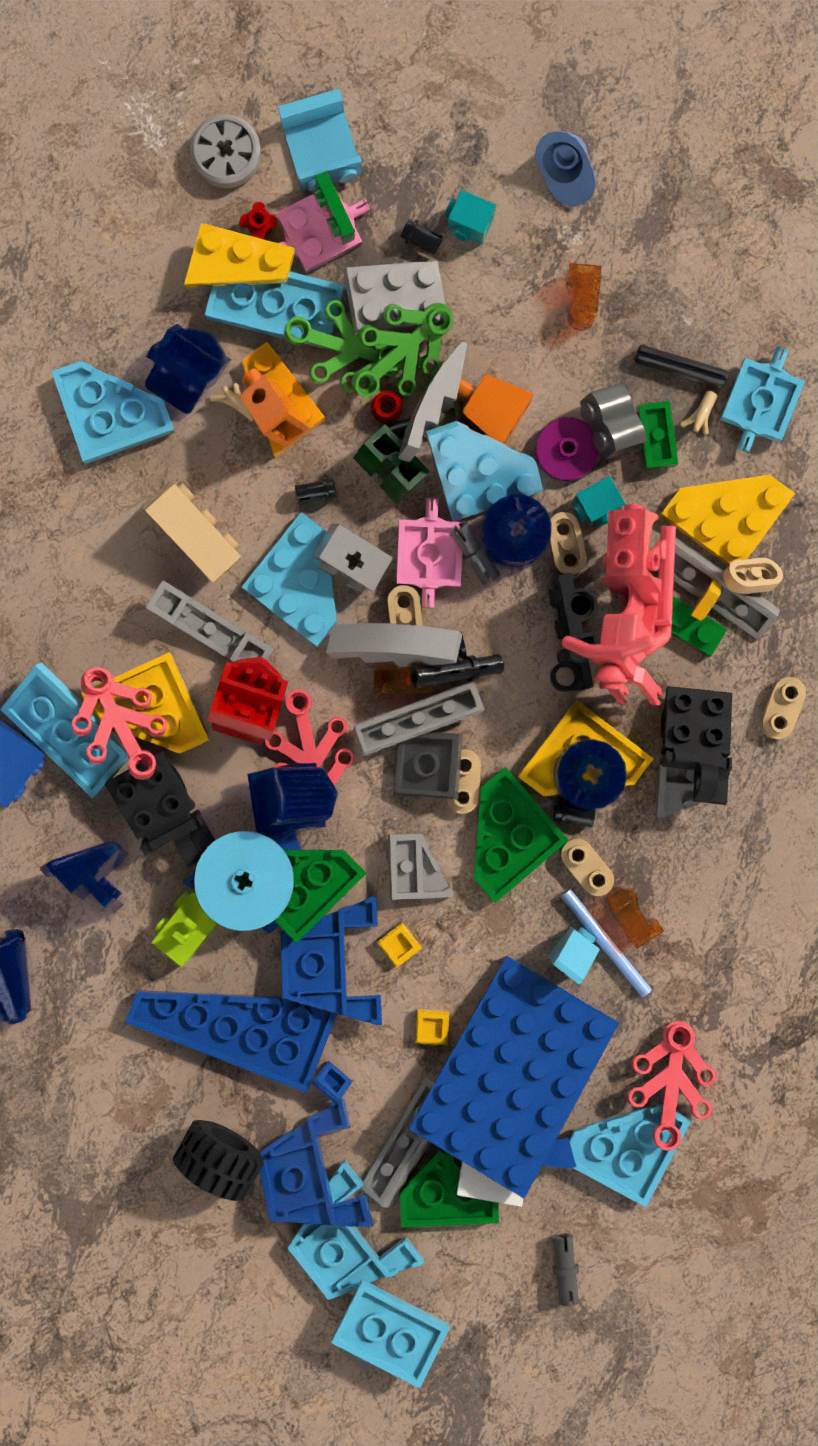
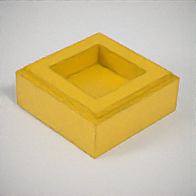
(707, 600)
(399, 944)
(432, 1027)

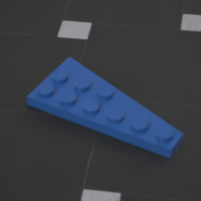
(249, 1031)

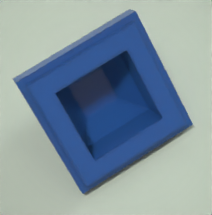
(332, 1082)

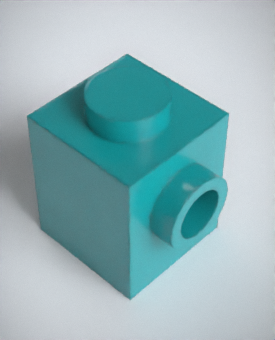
(470, 217)
(596, 501)

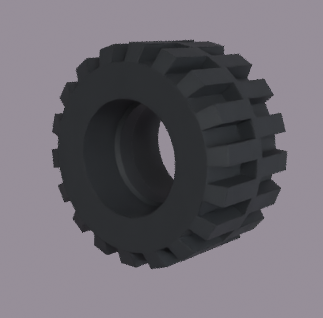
(218, 1160)

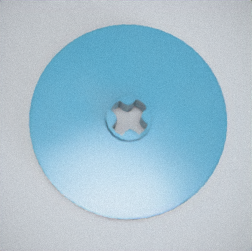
(255, 904)

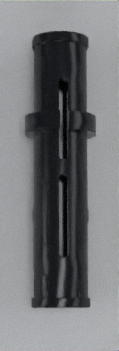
(487, 666)

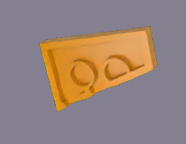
(272, 366)

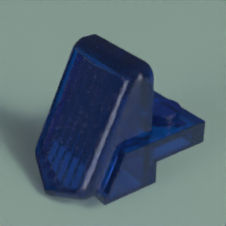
(185, 366)
(291, 798)
(86, 873)

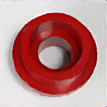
(386, 397)

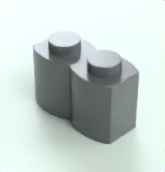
(613, 421)

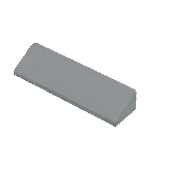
(747, 611)
(418, 718)
(398, 1156)

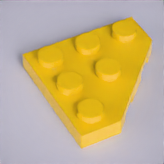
(728, 515)
(168, 700)
(581, 725)

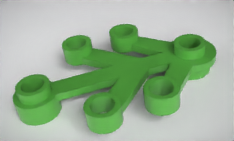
(349, 347)
(405, 347)

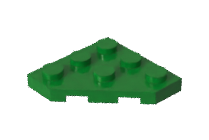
(511, 835)
(319, 884)
(433, 1198)

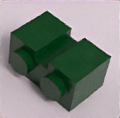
(380, 456)

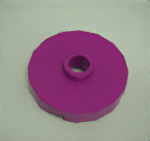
(562, 465)

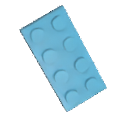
(271, 306)
(45, 713)

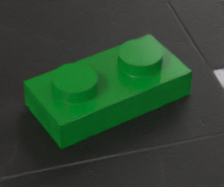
(327, 196)
(660, 447)
(698, 634)

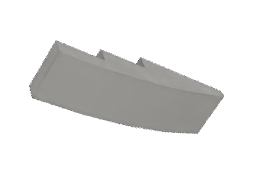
(436, 399)
(394, 642)

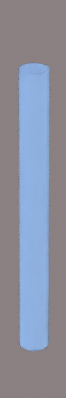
(606, 943)

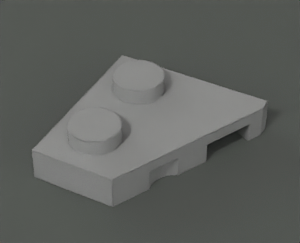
(673, 790)
(413, 869)

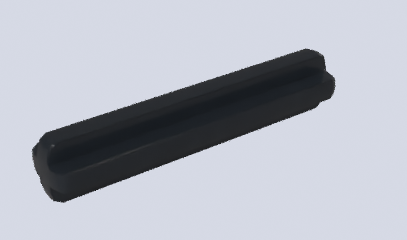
(681, 366)

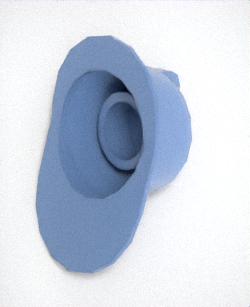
(566, 167)

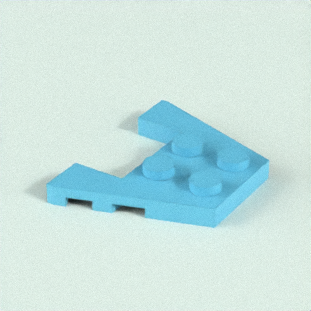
(340, 1255)

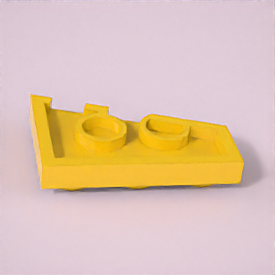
(233, 258)

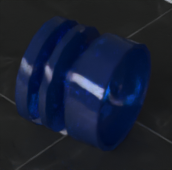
(517, 551)
(573, 763)

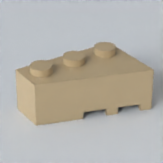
(193, 530)

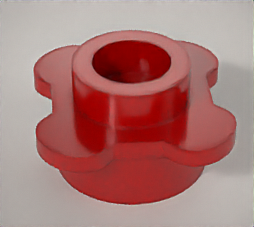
(259, 212)

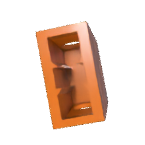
(493, 406)
(272, 409)

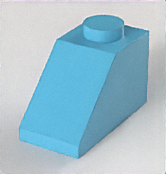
(574, 953)

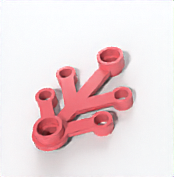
(117, 718)
(310, 753)
(673, 1079)

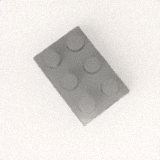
(403, 284)

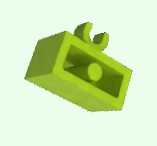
(185, 930)

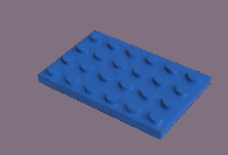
(514, 1076)

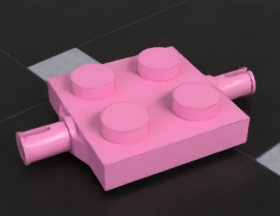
(309, 233)
(428, 554)

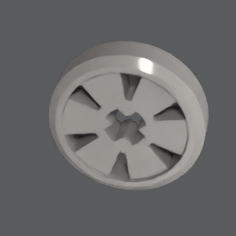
(223, 132)

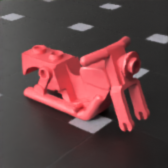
(645, 603)

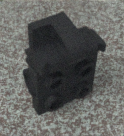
(570, 624)
(699, 739)
(161, 810)

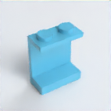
(320, 139)

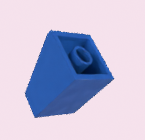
(18, 761)

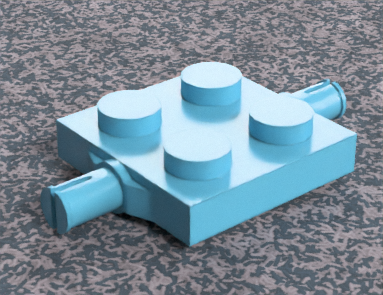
(762, 400)

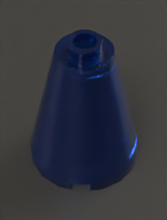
(14, 977)

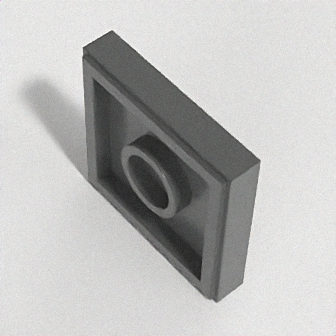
(429, 765)

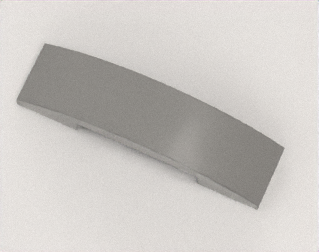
(205, 624)

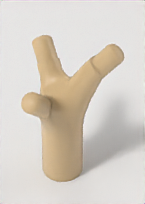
(232, 399)
(702, 413)

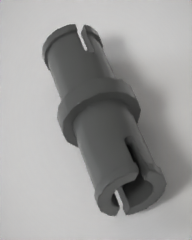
(474, 553)
(565, 1269)

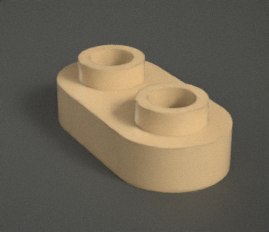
(567, 545)
(752, 575)
(405, 616)
(781, 706)
(468, 782)
(587, 867)

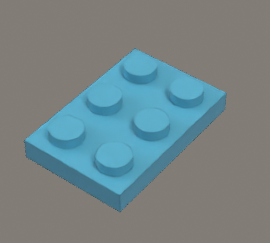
(390, 1333)

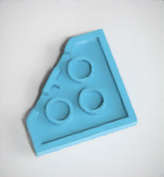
(108, 412)
(478, 469)
(294, 585)
(622, 1151)

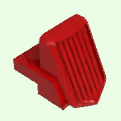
(248, 700)

